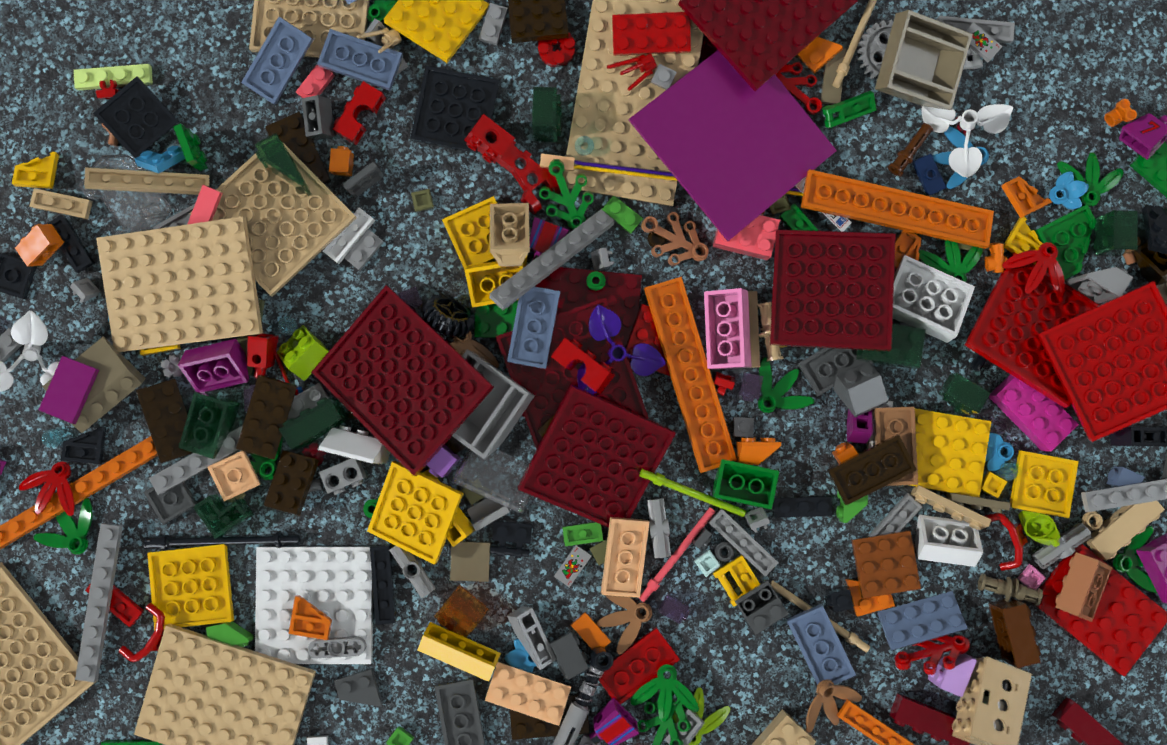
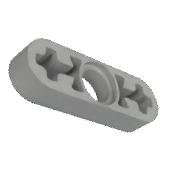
(331, 654)

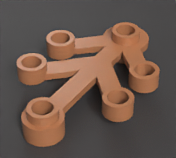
(677, 239)

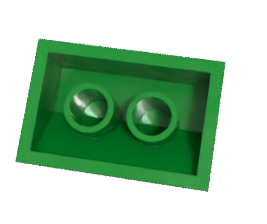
(745, 484)

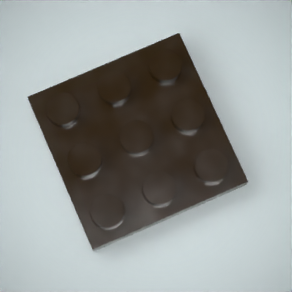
(537, 20)

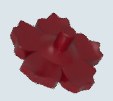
(313, 452)

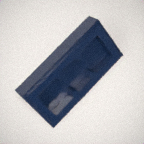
(929, 175)

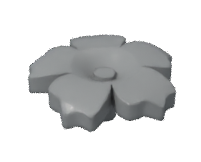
(171, 367)

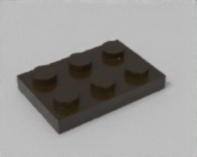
(291, 483)

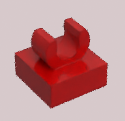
(107, 93)
(723, 381)

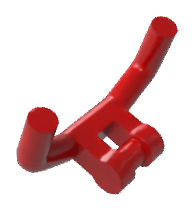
(1017, 538)
(154, 641)

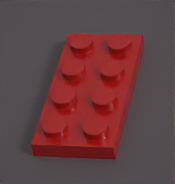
(651, 33)
(637, 666)

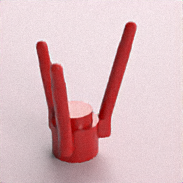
(644, 63)

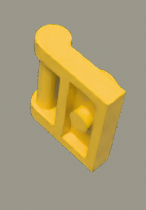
(742, 575)

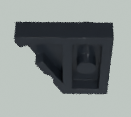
(85, 448)

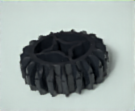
(448, 316)

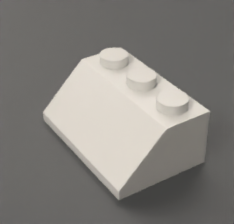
(355, 445)
(947, 541)

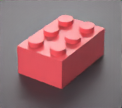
(754, 240)

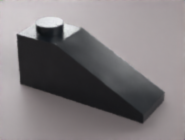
(1139, 436)

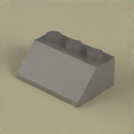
(1101, 284)

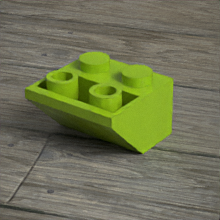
(302, 352)

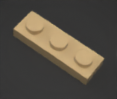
(61, 203)

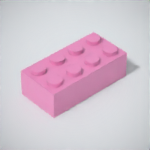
(727, 329)

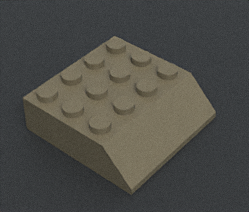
(923, 60)

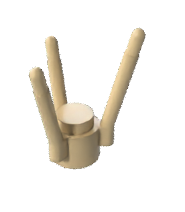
(389, 39)

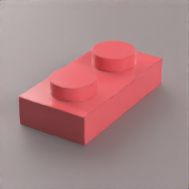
(315, 82)

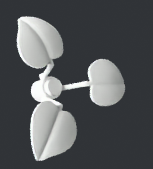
(993, 119)
(32, 333)

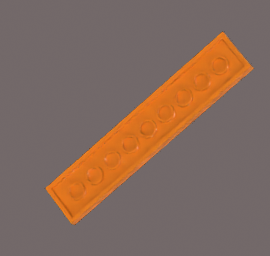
(897, 209)
(690, 373)

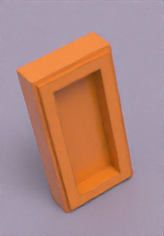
(590, 632)

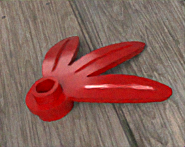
(1044, 261)
(53, 480)

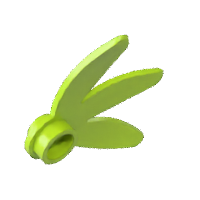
(711, 722)

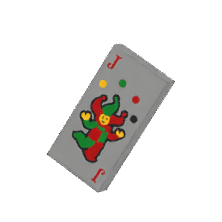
(982, 43)
(572, 565)

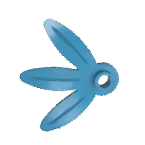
(958, 141)

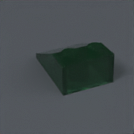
(276, 157)
(208, 423)

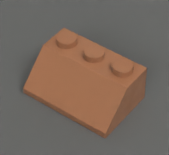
(1083, 586)

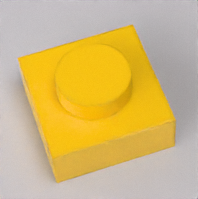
(993, 484)

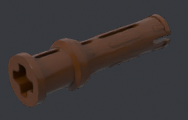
(905, 156)

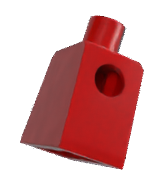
(261, 352)

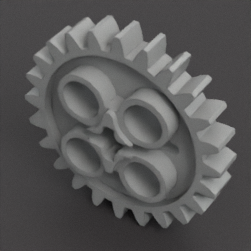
(872, 45)

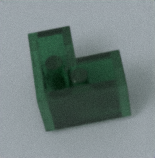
(963, 394)
(222, 519)

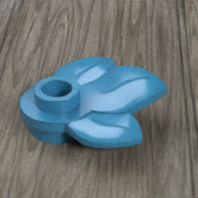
(1070, 189)
(994, 456)
(520, 658)

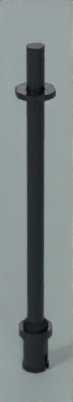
(166, 542)

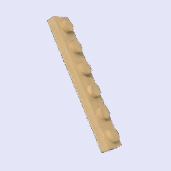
(144, 181)

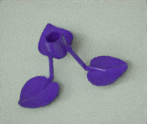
(606, 324)

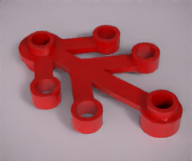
(791, 83)
(956, 644)

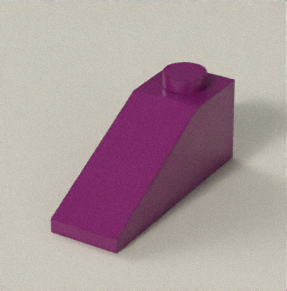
(859, 428)

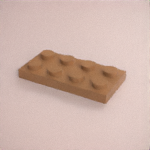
(898, 421)

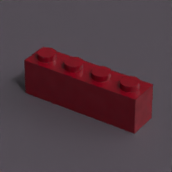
(924, 719)
(1082, 725)

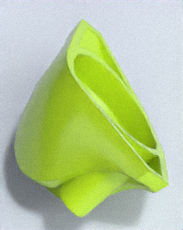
(1040, 528)

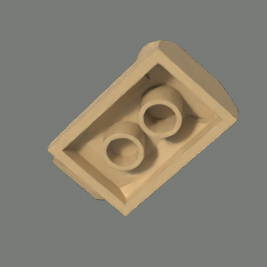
(509, 233)

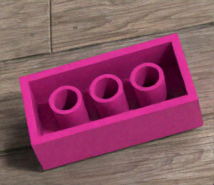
(1033, 413)

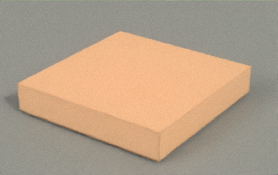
(234, 475)

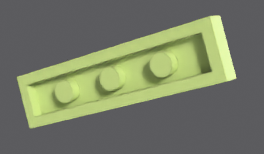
(89, 78)

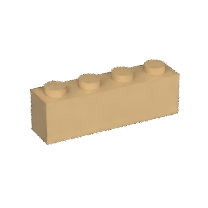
(1122, 527)

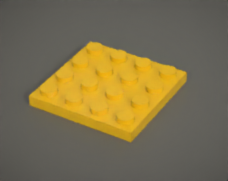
(436, 24)
(951, 452)
(415, 512)
(191, 585)

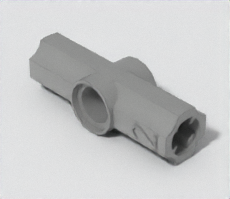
(659, 528)
(1068, 542)
(420, 579)

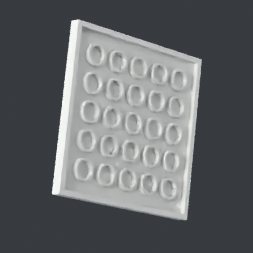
(330, 579)

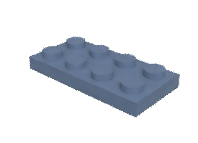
(360, 59)
(277, 60)
(534, 327)
(922, 620)
(820, 645)

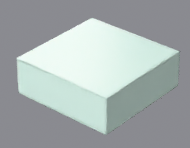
(707, 563)

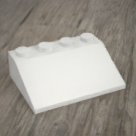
(930, 299)

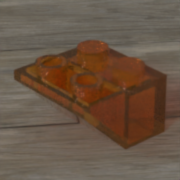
(461, 612)

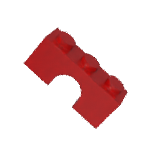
(364, 98)
(596, 375)

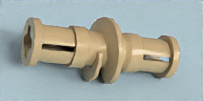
(772, 351)

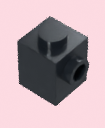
(838, 599)

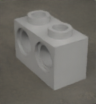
(342, 472)

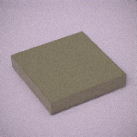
(470, 561)

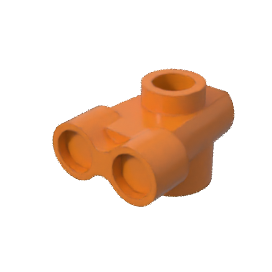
(1120, 113)
(997, 258)

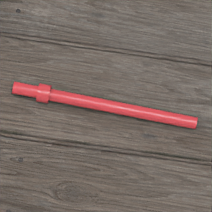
(653, 584)

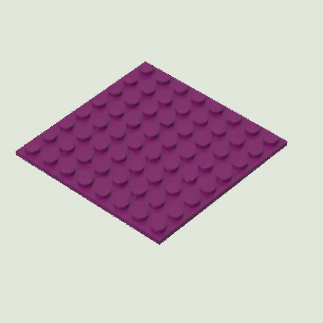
(731, 143)

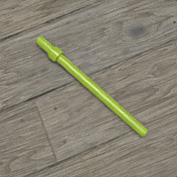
(659, 479)

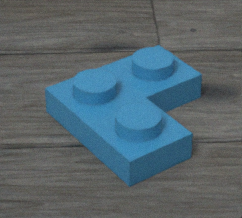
(160, 162)

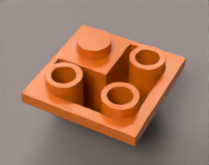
(753, 452)

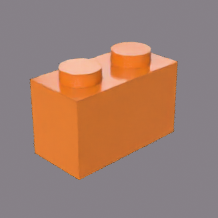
(39, 244)

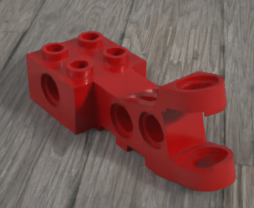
(502, 150)

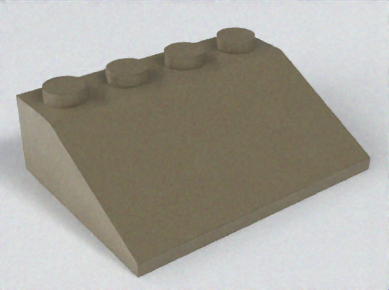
(113, 383)

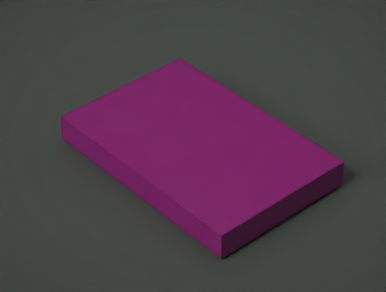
(68, 390)

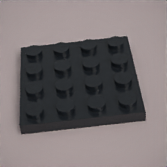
(451, 107)

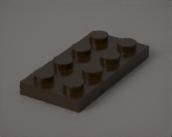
(292, 133)
(265, 416)
(165, 418)
(872, 469)
(527, 727)

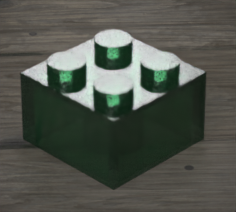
(1116, 233)

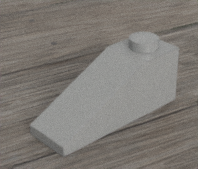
(531, 636)

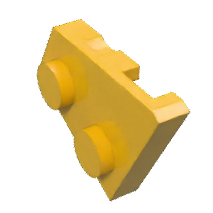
(1022, 238)

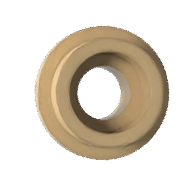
(1097, 523)

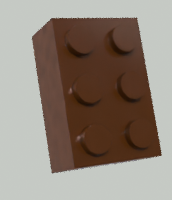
(1015, 632)

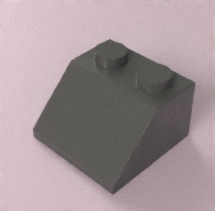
(861, 389)

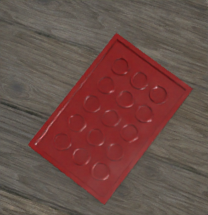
(1122, 623)

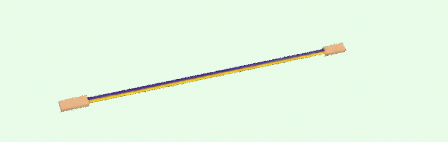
(570, 161)

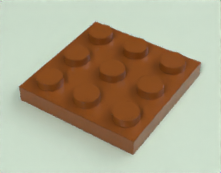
(886, 564)

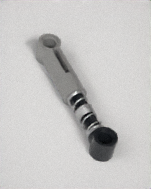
(579, 710)

